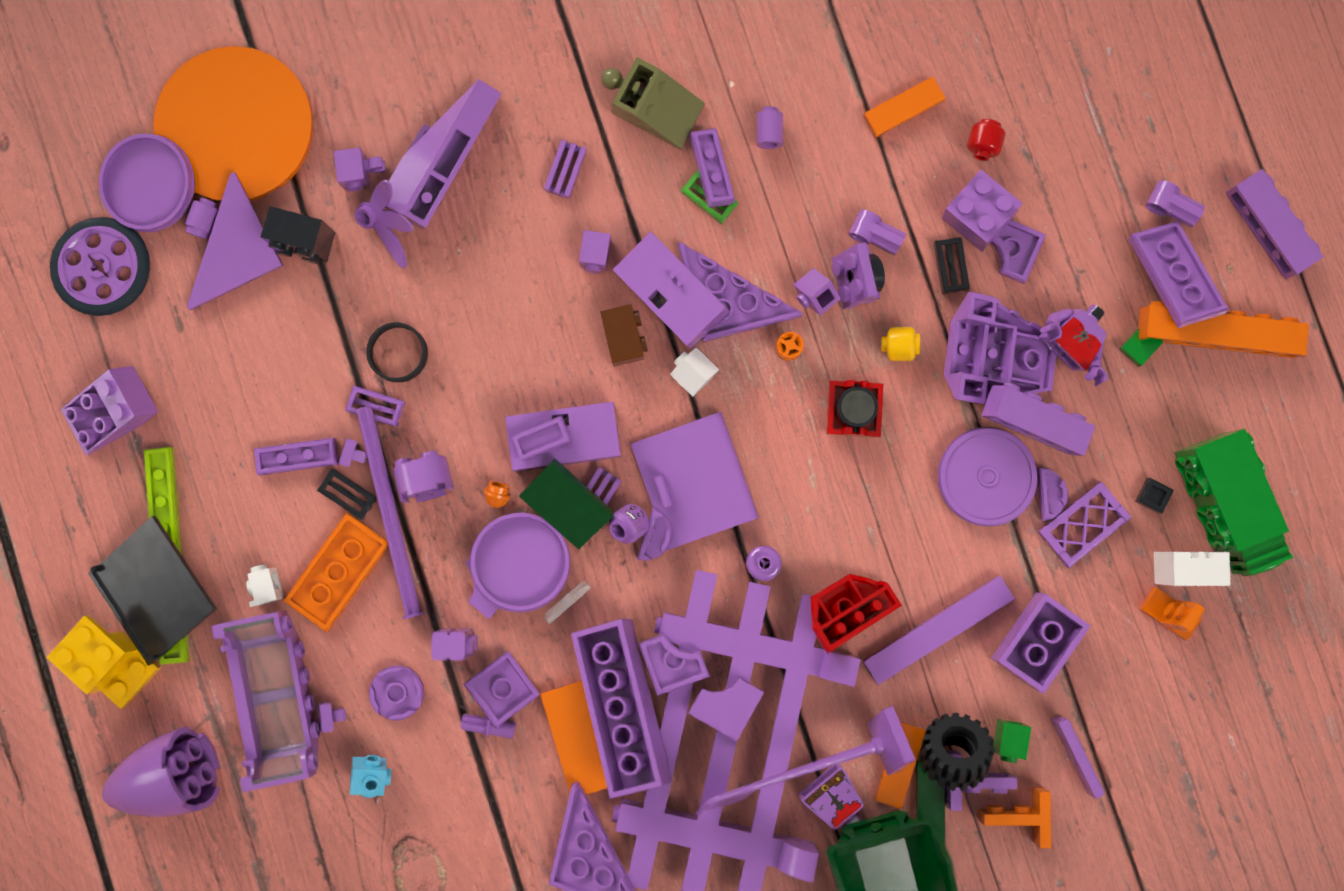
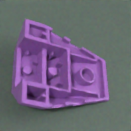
(992, 348)

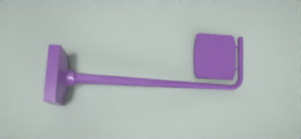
(887, 741)

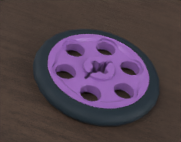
(122, 292)

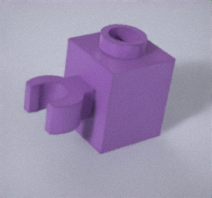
(353, 168)

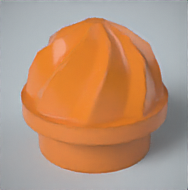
(497, 494)

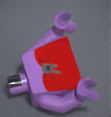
(1077, 340)

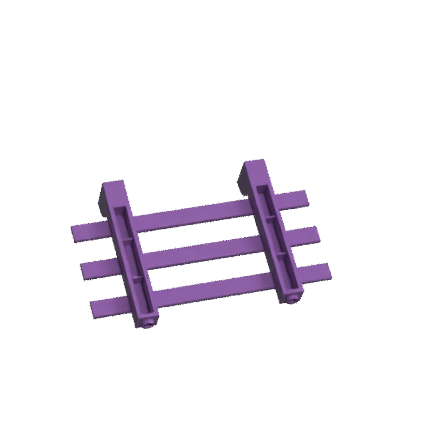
(706, 832)

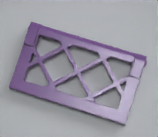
(1106, 531)

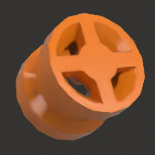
(791, 341)

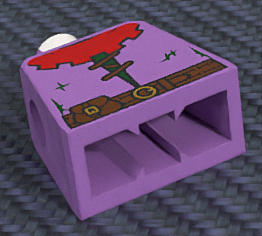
(833, 798)

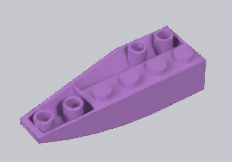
(437, 156)

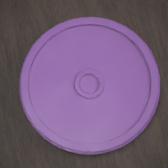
(146, 182)
(987, 476)
(519, 562)

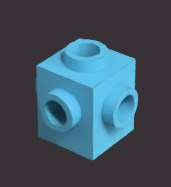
(369, 776)

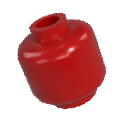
(986, 139)

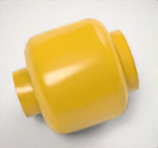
(901, 344)

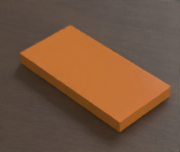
(337, 572)
(574, 736)

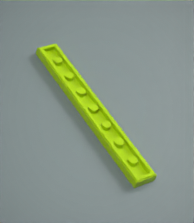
(163, 504)

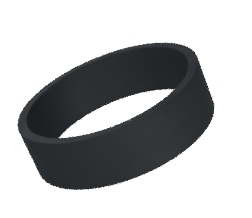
(369, 352)

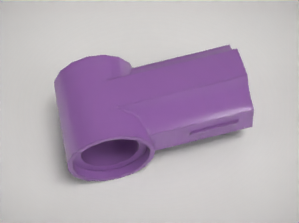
(1169, 201)
(871, 230)

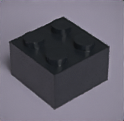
(297, 234)

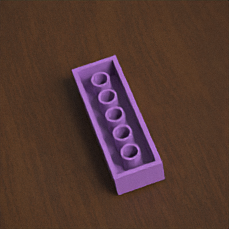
(621, 708)

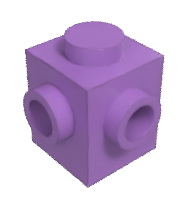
(816, 292)

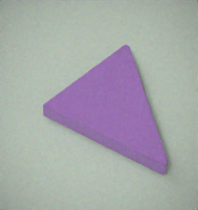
(234, 248)
(747, 304)
(584, 852)

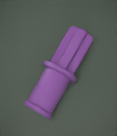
(483, 725)

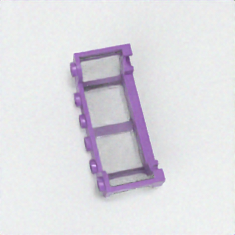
(271, 699)

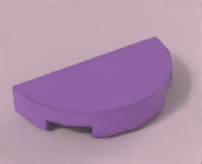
(1052, 493)
(657, 537)

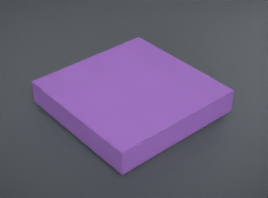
(501, 689)

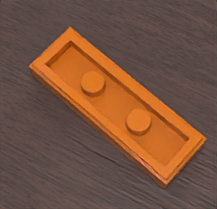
(904, 107)
(893, 788)

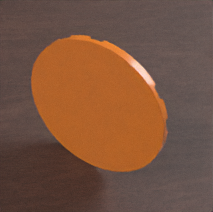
(239, 116)

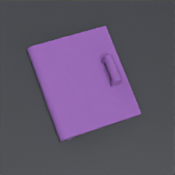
(695, 479)

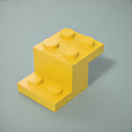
(102, 662)

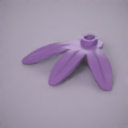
(374, 216)

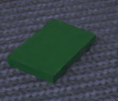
(566, 504)

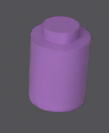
(769, 128)

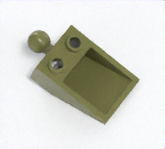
(659, 108)

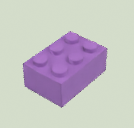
(1040, 642)

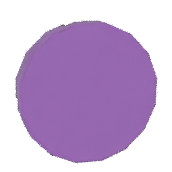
(396, 692)

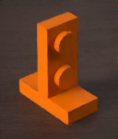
(1173, 614)
(1023, 815)

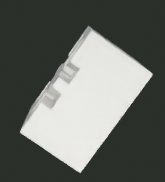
(1192, 568)

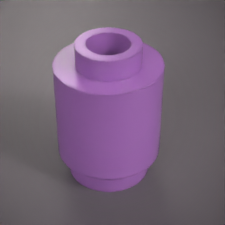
(201, 218)

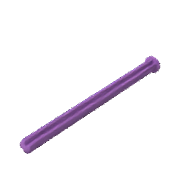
(388, 512)

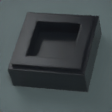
(1154, 495)

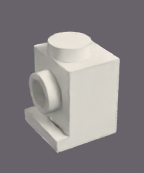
(264, 585)

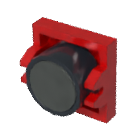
(854, 408)

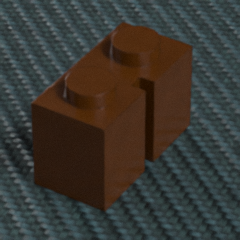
(622, 335)

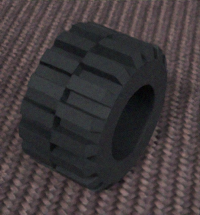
(964, 734)

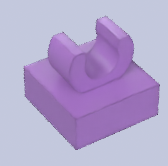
(328, 716)

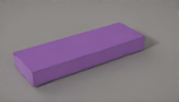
(712, 168)
(296, 456)
(1078, 756)

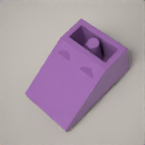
(109, 409)

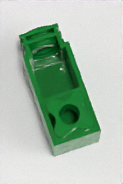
(1235, 501)

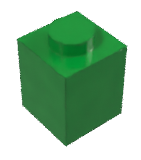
(1011, 740)

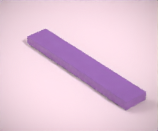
(938, 630)

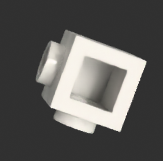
(693, 371)

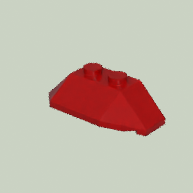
(850, 608)

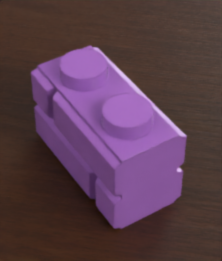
(453, 644)

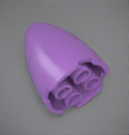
(159, 779)

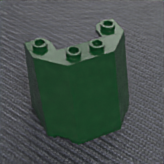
(891, 855)

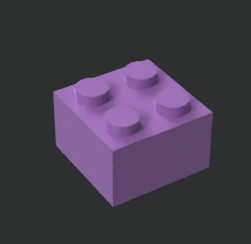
(981, 210)

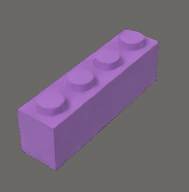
(1274, 224)
(1038, 420)

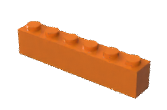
(1228, 332)

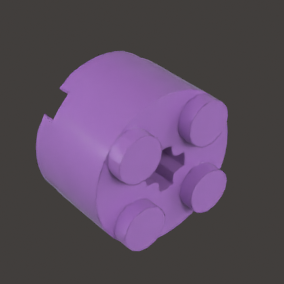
(423, 477)

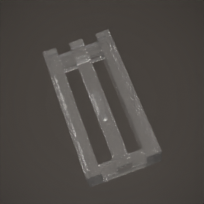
(567, 601)

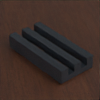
(941, 265)
(366, 505)

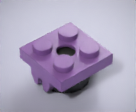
(858, 276)

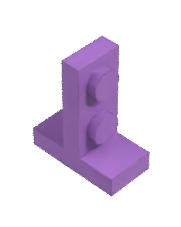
(995, 781)

